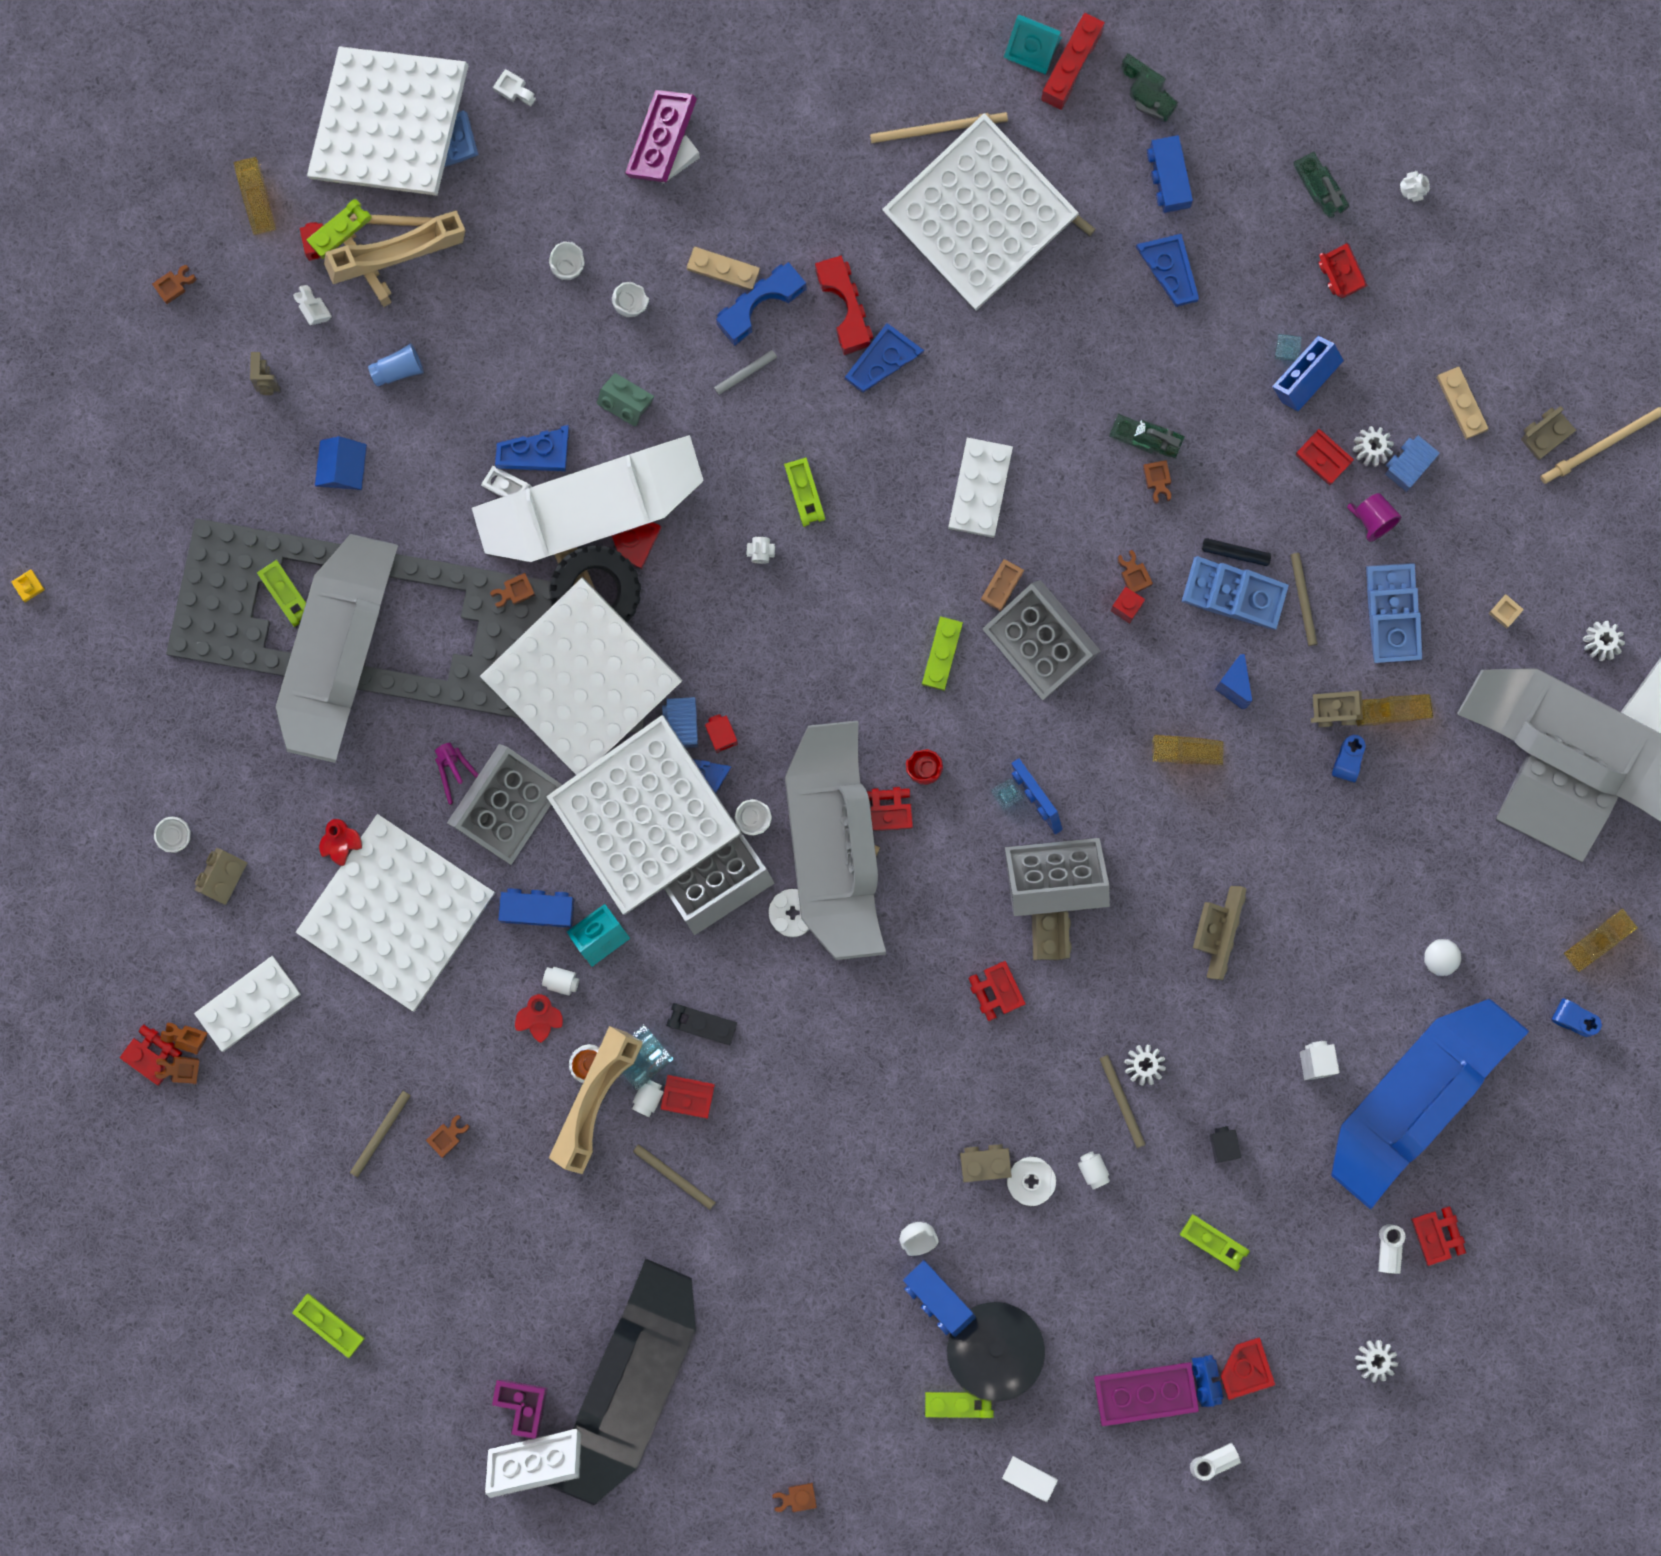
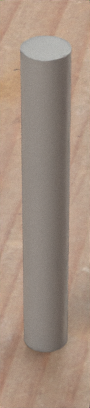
(745, 372)

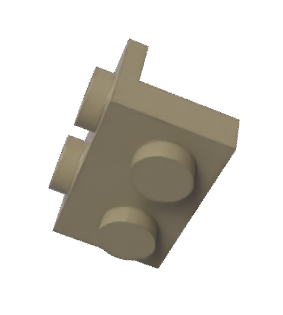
(1337, 707)
(220, 875)
(986, 1164)

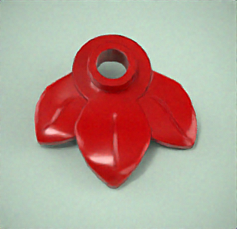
(338, 845)
(538, 1021)

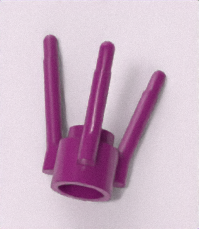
(447, 756)

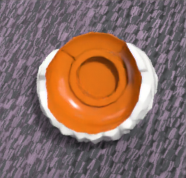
(581, 1061)

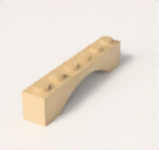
(358, 260)
(575, 1139)

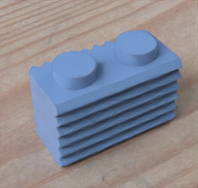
(1411, 463)
(683, 719)

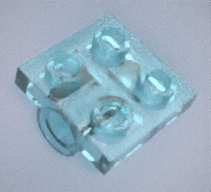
(649, 1060)

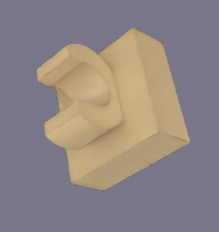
(1506, 611)

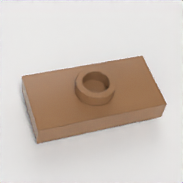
(1002, 585)

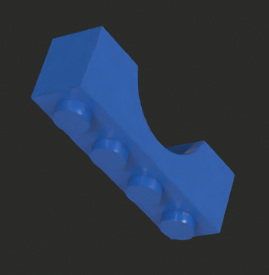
(782, 285)

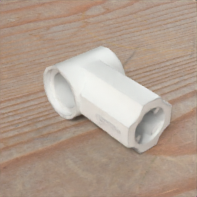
(1390, 1252)
(1217, 1461)

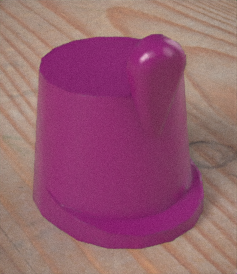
(1376, 515)

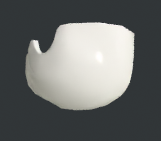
(566, 261)
(629, 299)
(752, 817)
(172, 834)
(1442, 957)
(924, 1241)

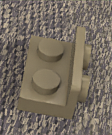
(261, 375)
(1548, 433)
(1051, 936)

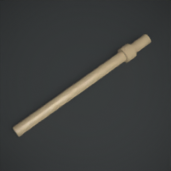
(934, 128)
(1564, 467)

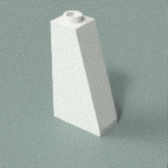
(1646, 701)

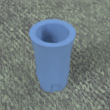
(396, 366)

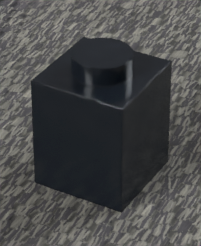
(1225, 1144)

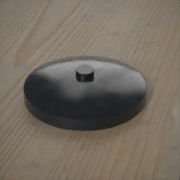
(997, 1353)

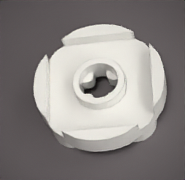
(781, 921)
(1042, 1172)

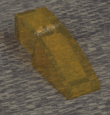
(254, 195)
(1396, 709)
(1187, 750)
(1601, 939)

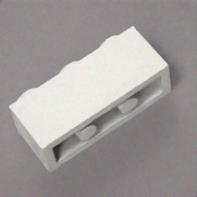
(1319, 1060)

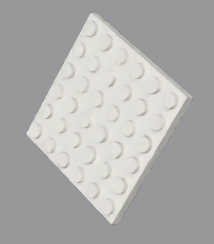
(388, 120)
(980, 212)
(581, 677)
(643, 815)
(395, 913)

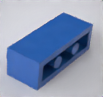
(1170, 174)
(1308, 373)
(536, 908)
(938, 1299)

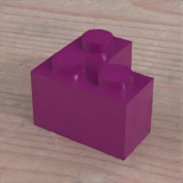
(528, 1403)

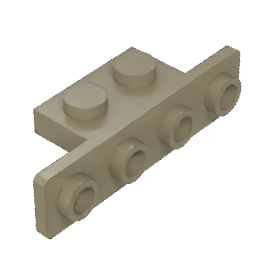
(1218, 930)

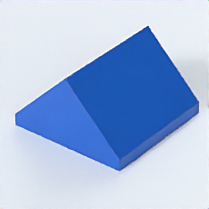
(340, 463)
(1236, 684)

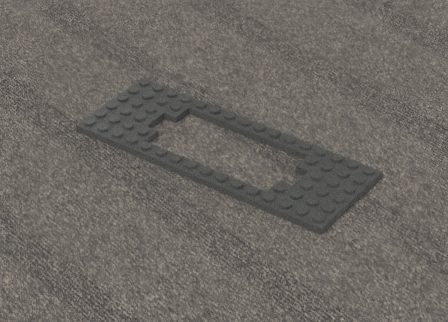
(221, 590)

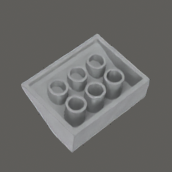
(1041, 639)
(504, 804)
(1556, 808)
(1057, 877)
(719, 884)

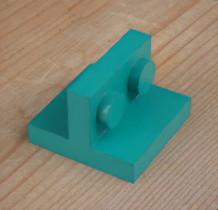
(1032, 44)
(598, 935)

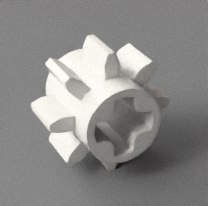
(1415, 186)
(760, 550)

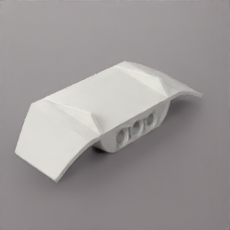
(589, 503)

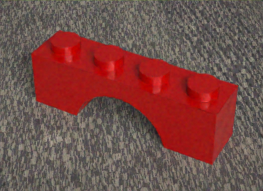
(1072, 60)
(834, 278)

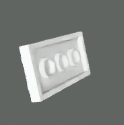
(980, 487)
(247, 1003)
(533, 1463)

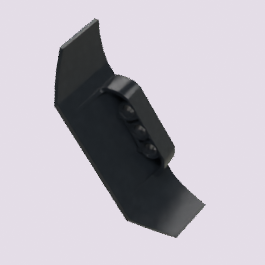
(632, 1381)

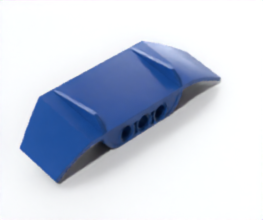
(1421, 1096)

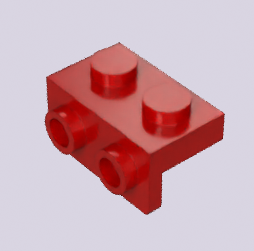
(1342, 271)

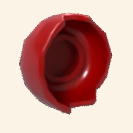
(931, 767)

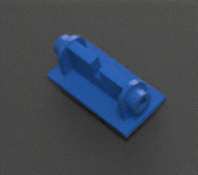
(1208, 1392)

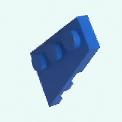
(883, 357)

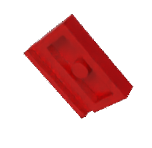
(1324, 457)
(687, 1096)

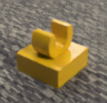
(28, 585)

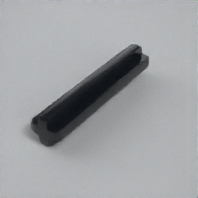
(1236, 552)

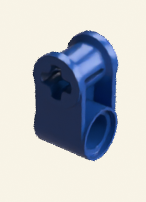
(1349, 763)
(1572, 1017)

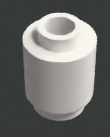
(560, 980)
(647, 1098)
(1094, 1170)

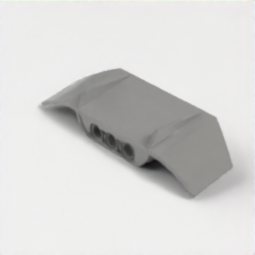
(332, 646)
(1570, 732)
(834, 842)

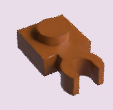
(170, 286)
(1157, 477)
(1135, 576)
(517, 589)
(186, 1039)
(181, 1070)
(445, 1138)
(799, 1497)

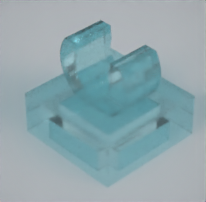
(1287, 347)
(1007, 794)

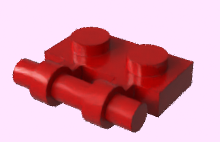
(890, 816)
(1003, 987)
(144, 1059)
(1431, 1237)

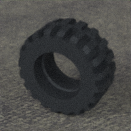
(599, 558)

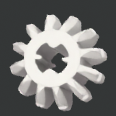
(1364, 446)
(1598, 646)
(1140, 1058)
(1383, 1365)

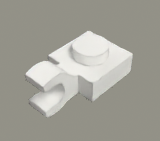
(512, 86)
(311, 307)

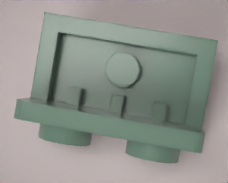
(624, 399)

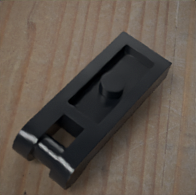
(702, 1024)

